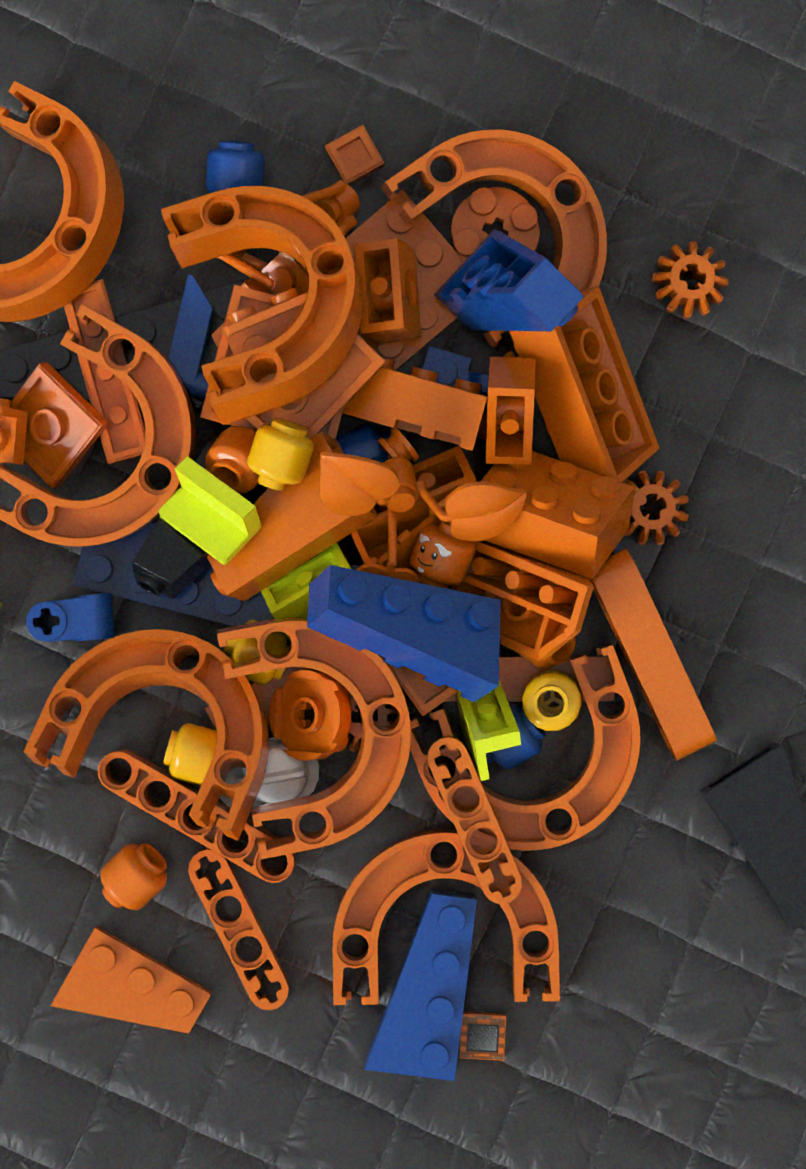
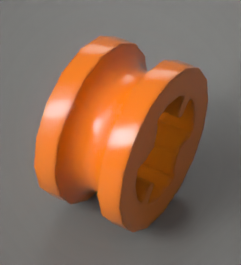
(398, 446)

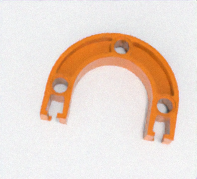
(537, 170)
(90, 210)
(334, 303)
(168, 441)
(154, 659)
(382, 751)
(586, 799)
(410, 863)

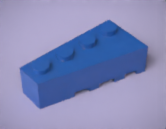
(509, 289)
(411, 624)
(427, 1002)

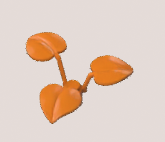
(355, 484)

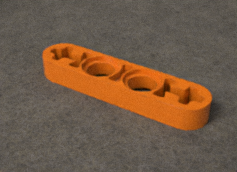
(469, 821)
(232, 931)

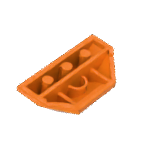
(538, 600)

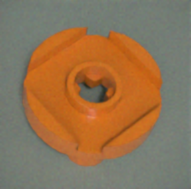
(493, 205)
(331, 720)

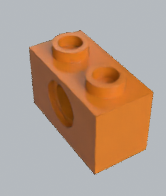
(389, 290)
(510, 410)

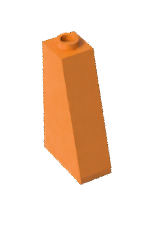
(292, 532)

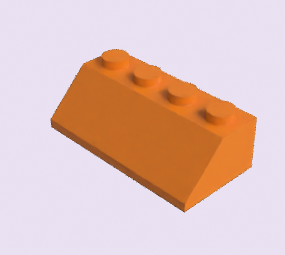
(589, 392)

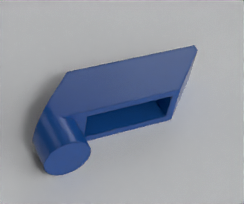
(191, 338)

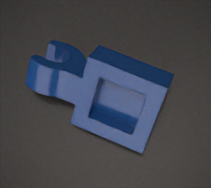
(453, 366)

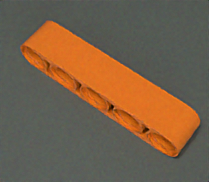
(651, 656)
(175, 813)

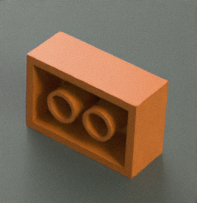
(568, 513)

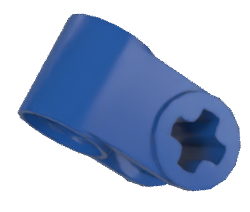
(80, 618)

